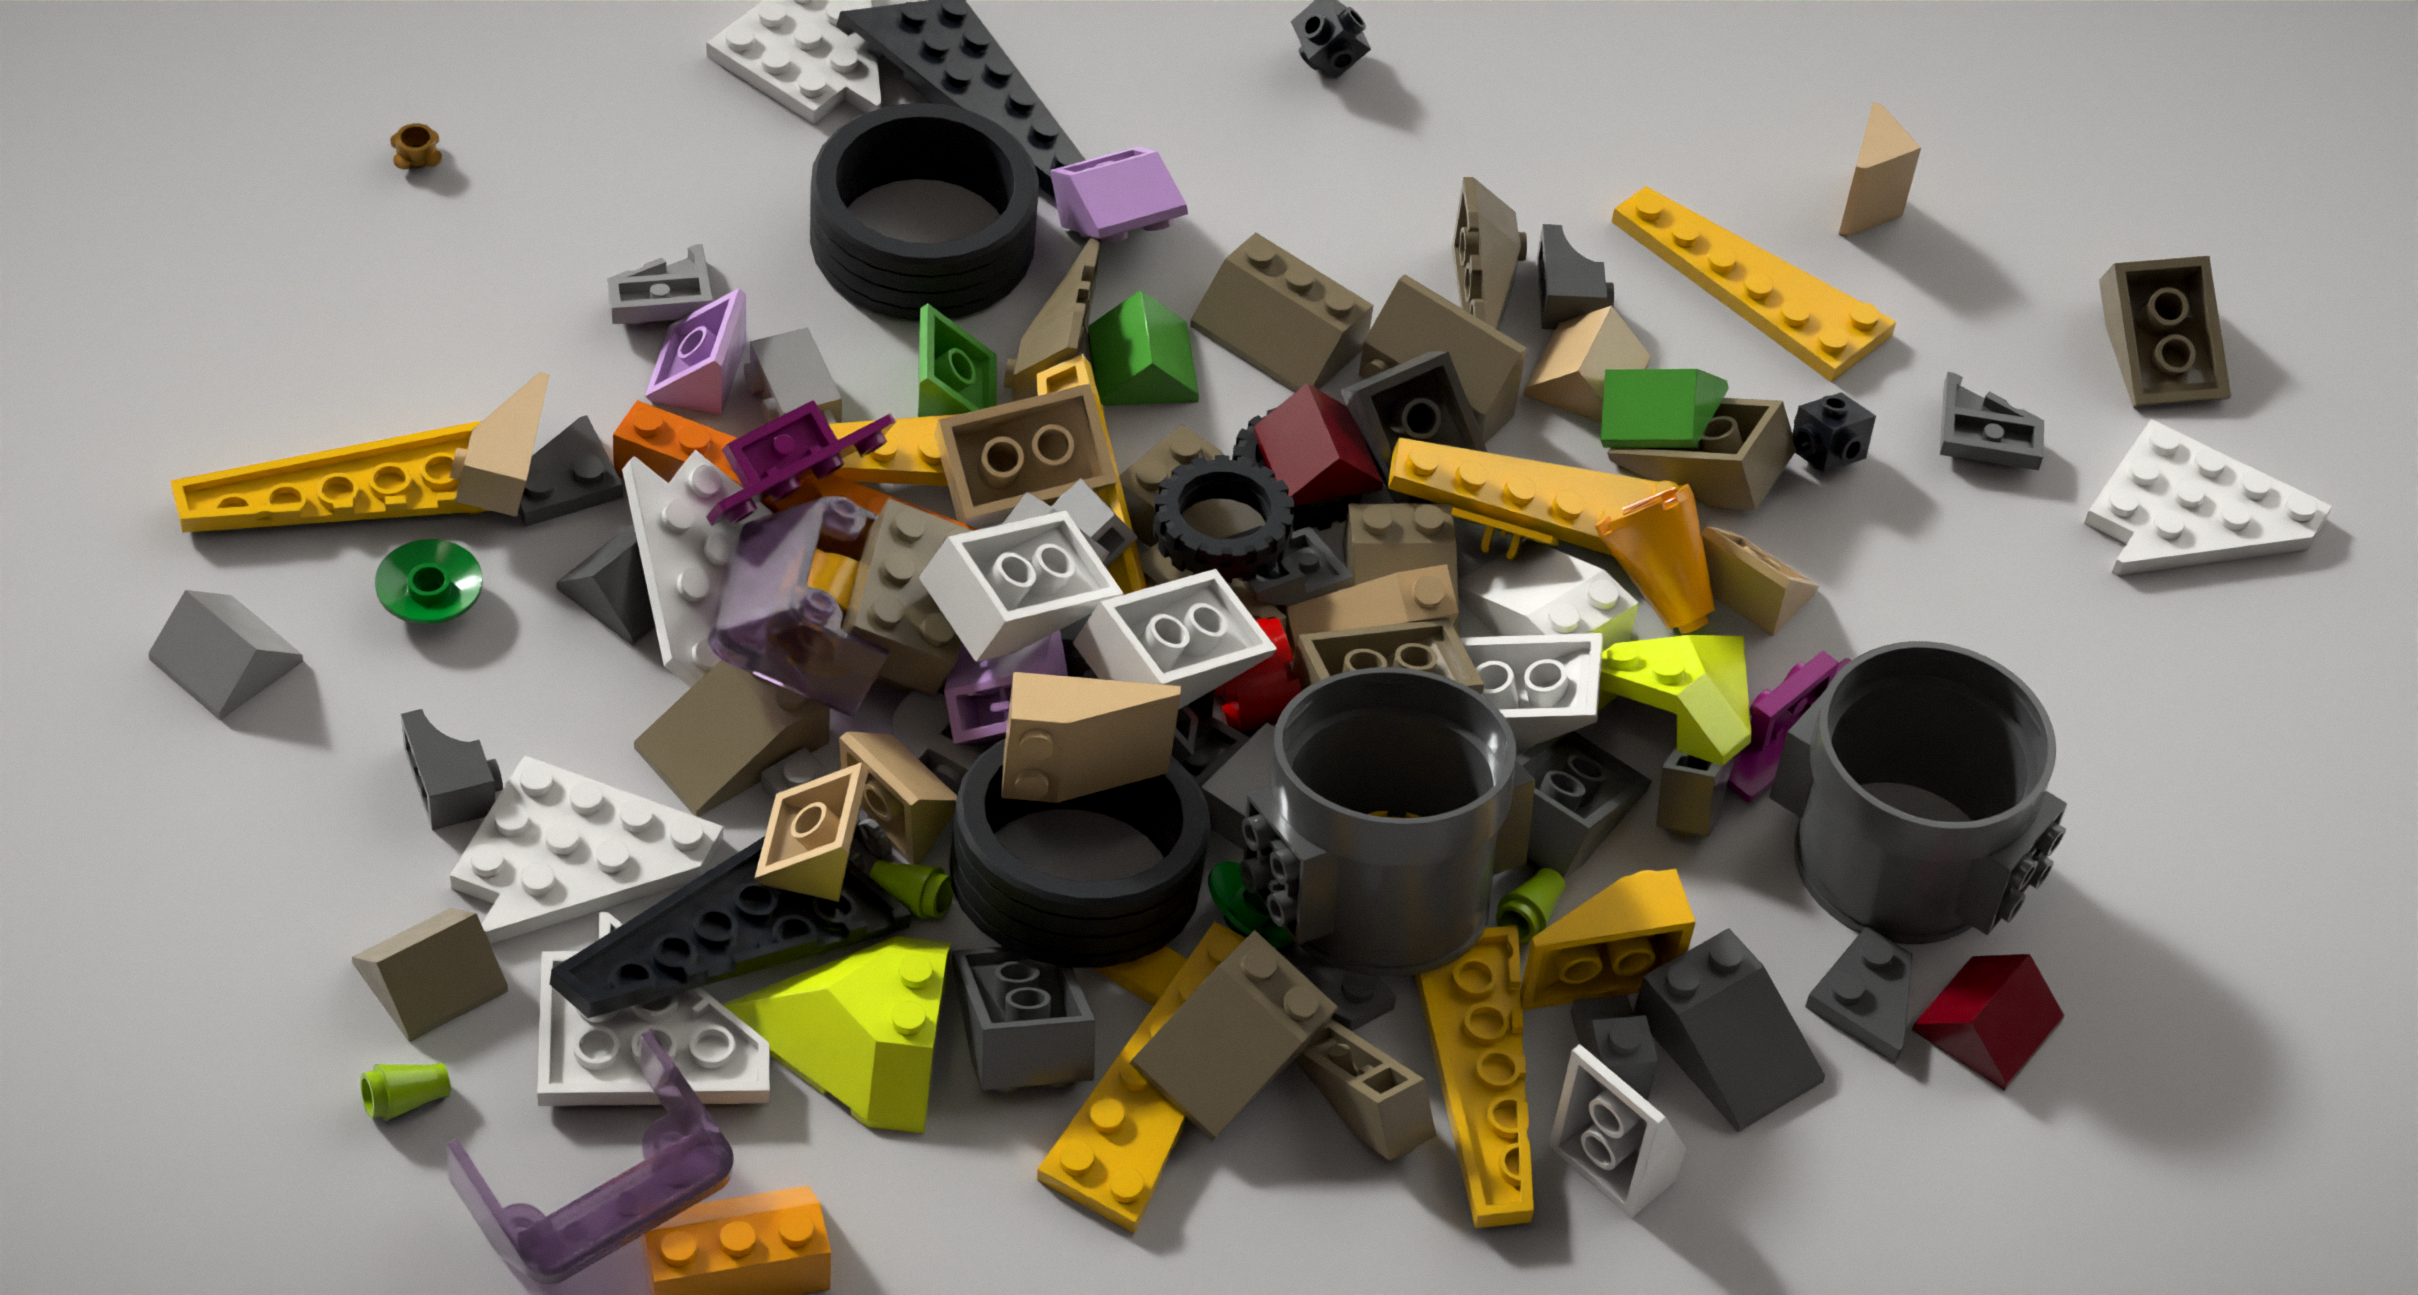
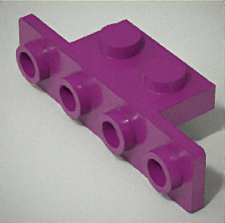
(786, 451)
(1772, 718)

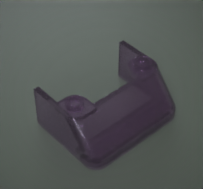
(780, 625)
(681, 1167)

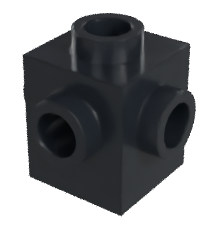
(1330, 36)
(1832, 432)

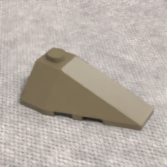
(1486, 252)
(1058, 328)

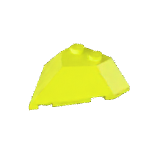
(1690, 676)
(860, 1028)

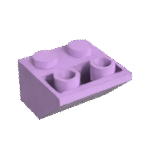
(1117, 195)
(981, 690)

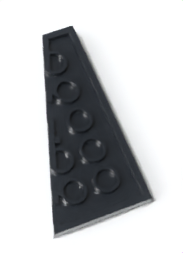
(960, 64)
(719, 931)

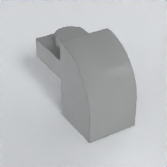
(925, 730)

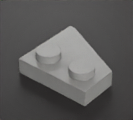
(660, 290)

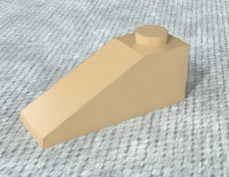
(500, 452)
(1383, 601)

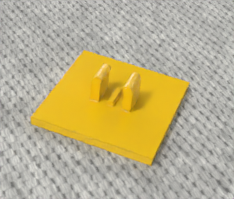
(1493, 524)

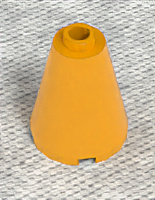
(1664, 556)

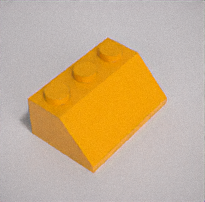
(741, 1247)

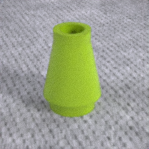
(918, 887)
(1531, 904)
(402, 1087)

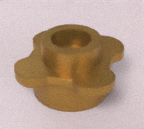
(415, 147)

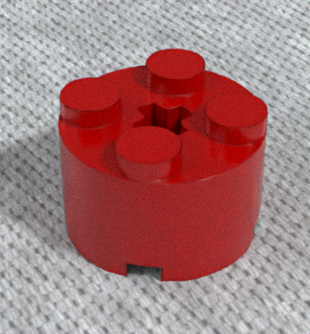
(1263, 690)

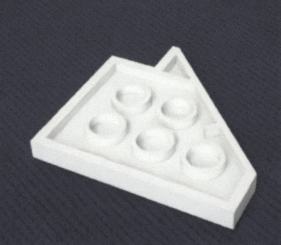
(801, 56)
(2196, 506)
(683, 555)
(575, 848)
(601, 1055)

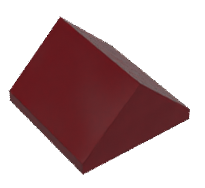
(1316, 448)
(1993, 1016)

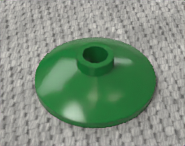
(428, 581)
(1243, 909)

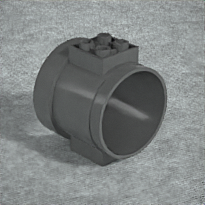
(1937, 724)
(1383, 888)

